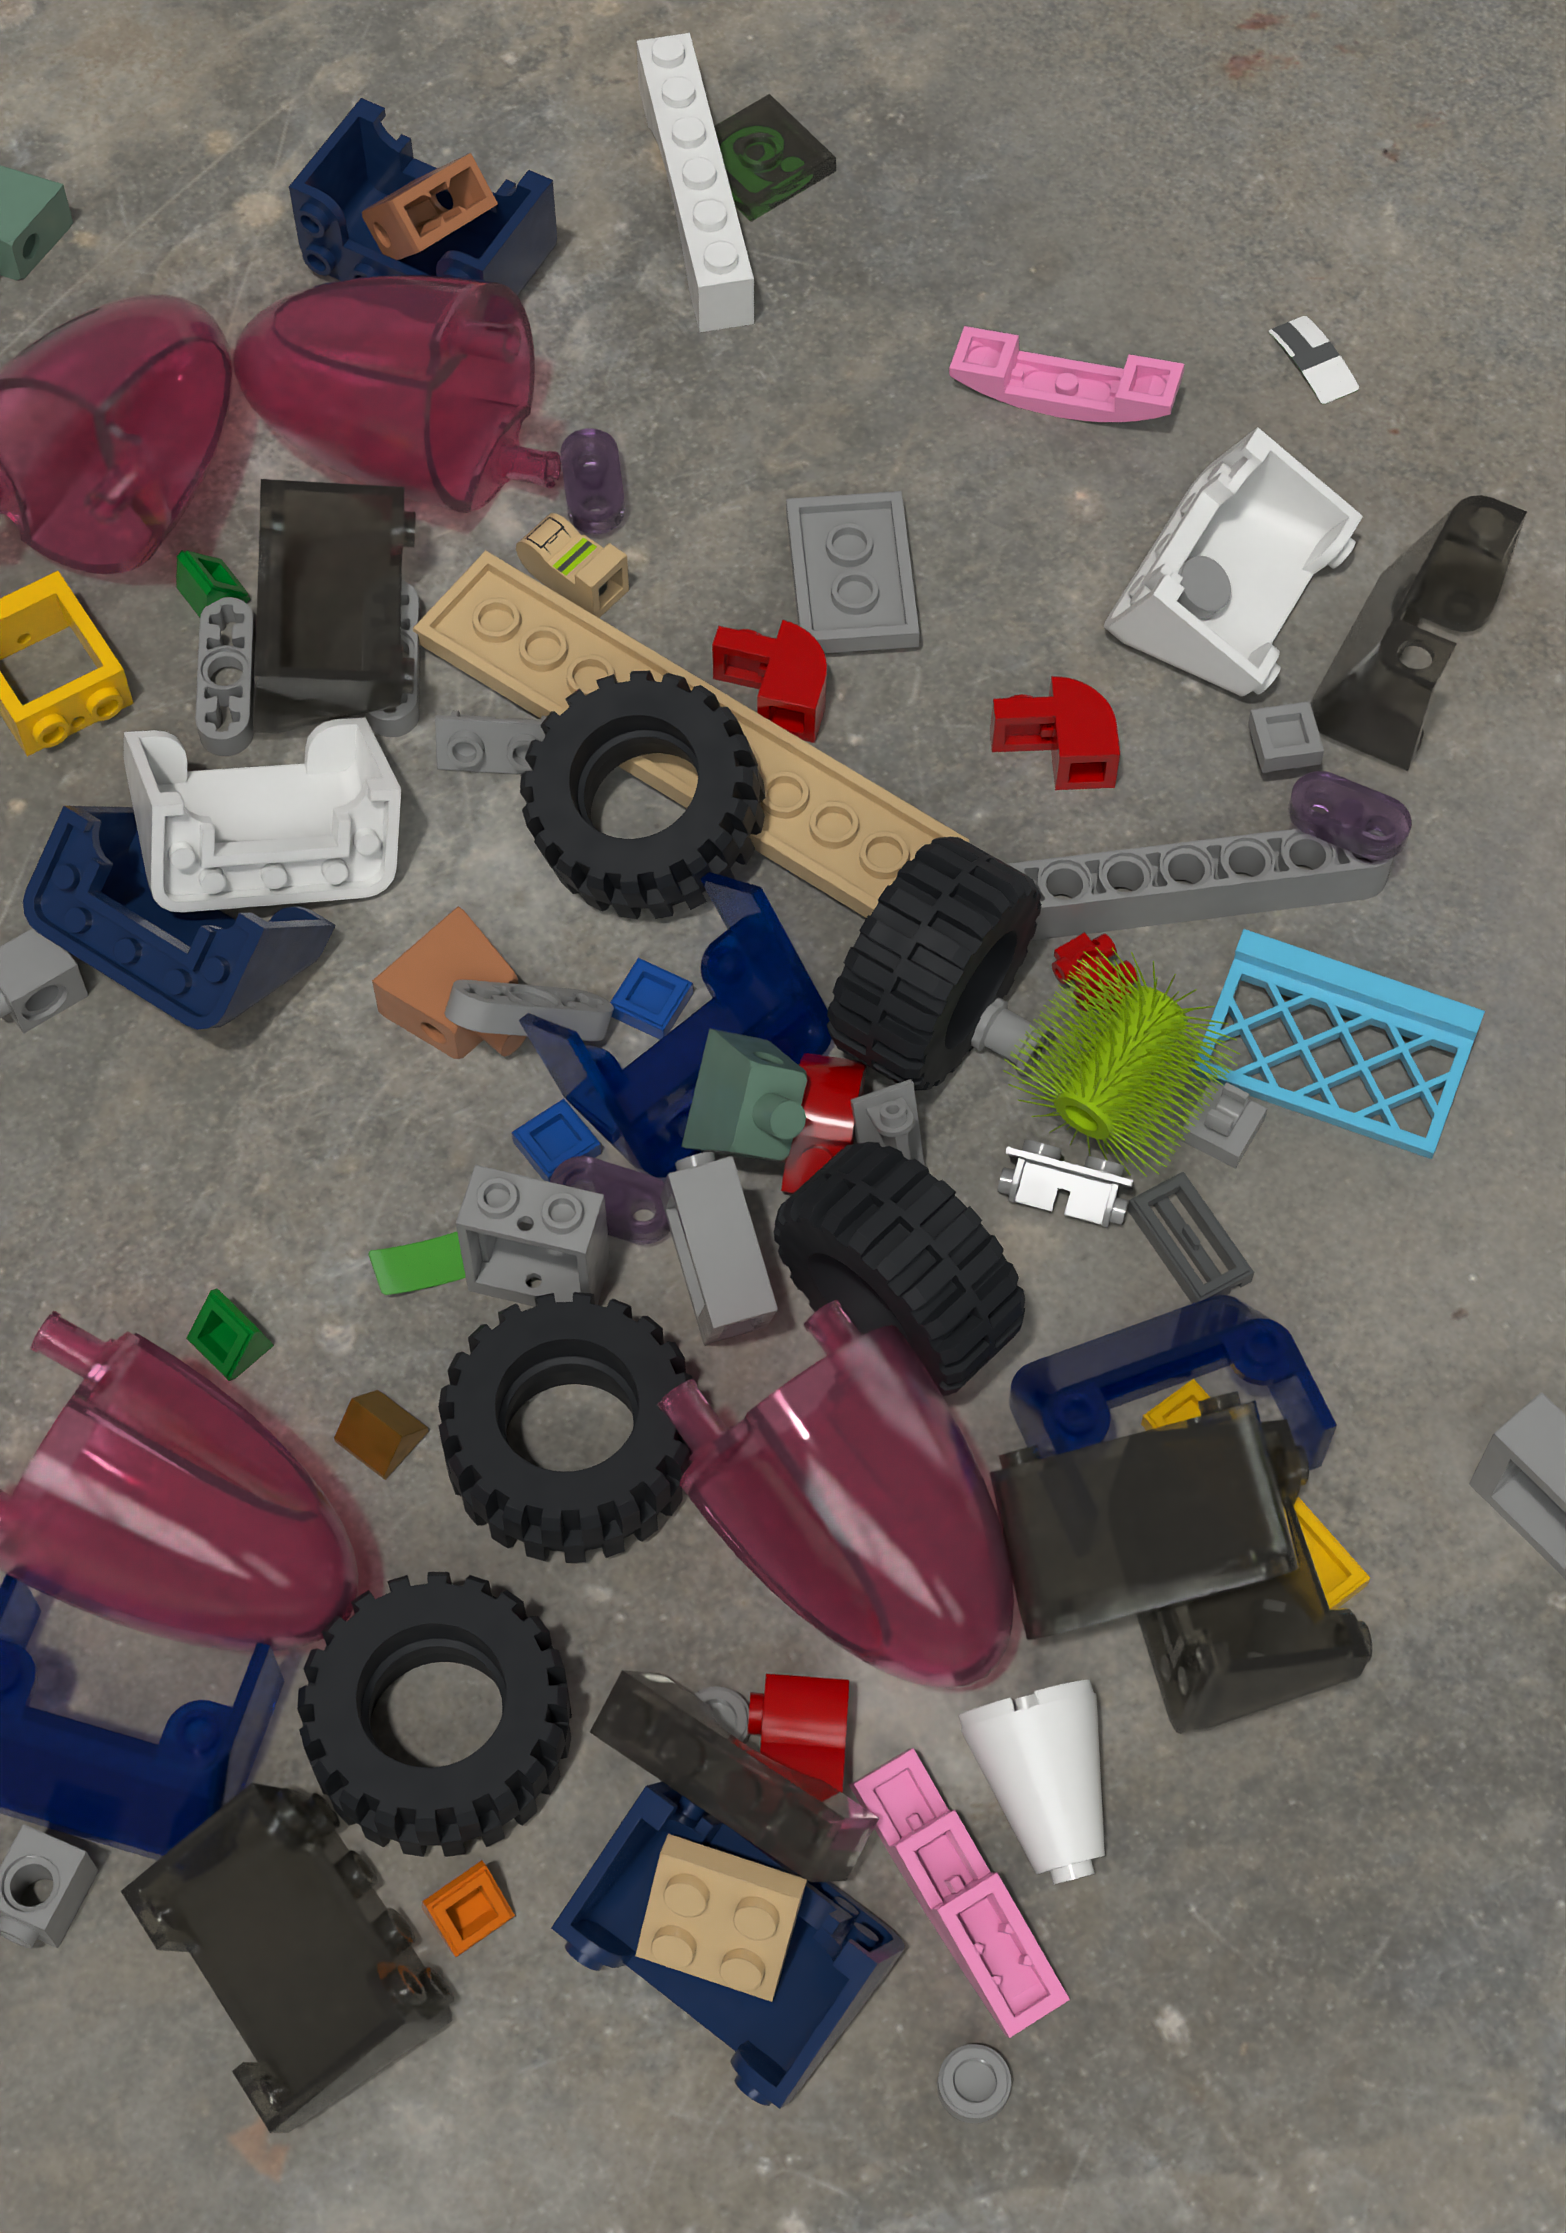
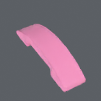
(1062, 386)

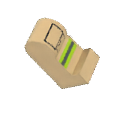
(574, 564)

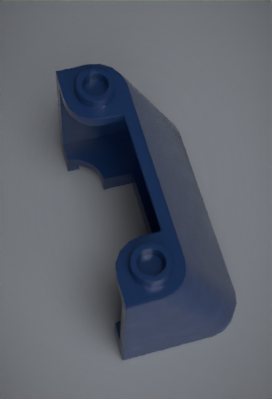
(192, 965)
(828, 1972)

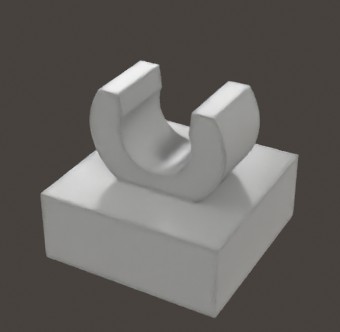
(1285, 737)
(1226, 1125)

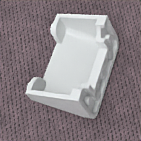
(1269, 532)
(266, 829)

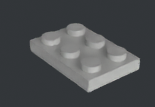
(853, 571)

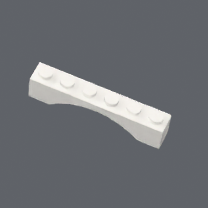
(701, 194)

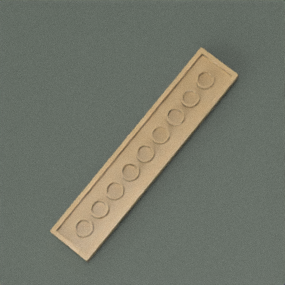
(543, 647)

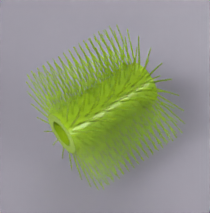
(1121, 1062)

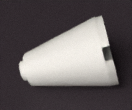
(1045, 1773)

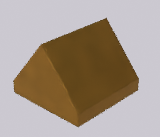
(378, 1432)

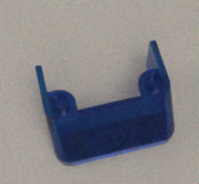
(755, 992)
(1069, 1394)
(111, 1783)

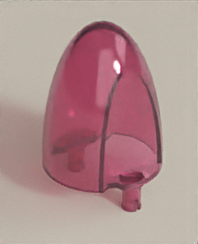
(401, 384)
(112, 429)
(860, 1506)
(172, 1507)

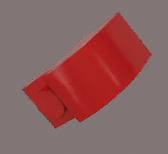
(784, 669)
(1070, 723)
(828, 1116)

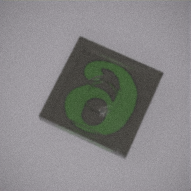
(769, 157)

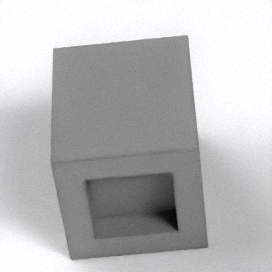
(37, 980)
(35, 1858)

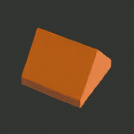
(467, 1908)

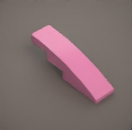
(960, 1893)

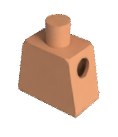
(415, 219)
(419, 983)

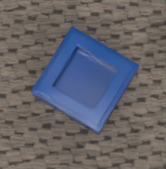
(651, 999)
(554, 1138)

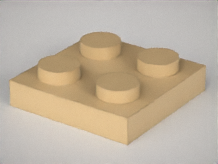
(720, 1917)

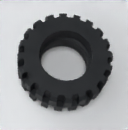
(617, 726)
(932, 961)
(902, 1256)
(551, 1349)
(413, 1630)

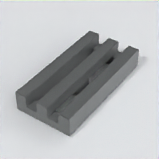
(1217, 1284)

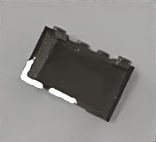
(1445, 577)
(292, 1949)

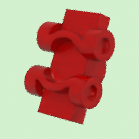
(1074, 949)

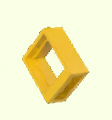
(97, 696)

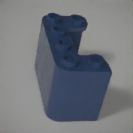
(367, 164)

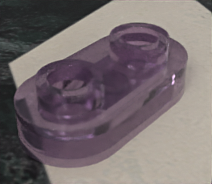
(592, 485)
(1350, 815)
(624, 1195)

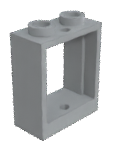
(562, 1248)
(717, 1248)
(1526, 1477)

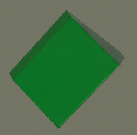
(206, 580)
(227, 1336)

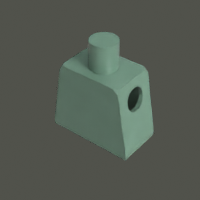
(31, 220)
(745, 1099)

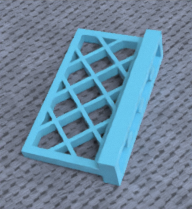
(1368, 1001)

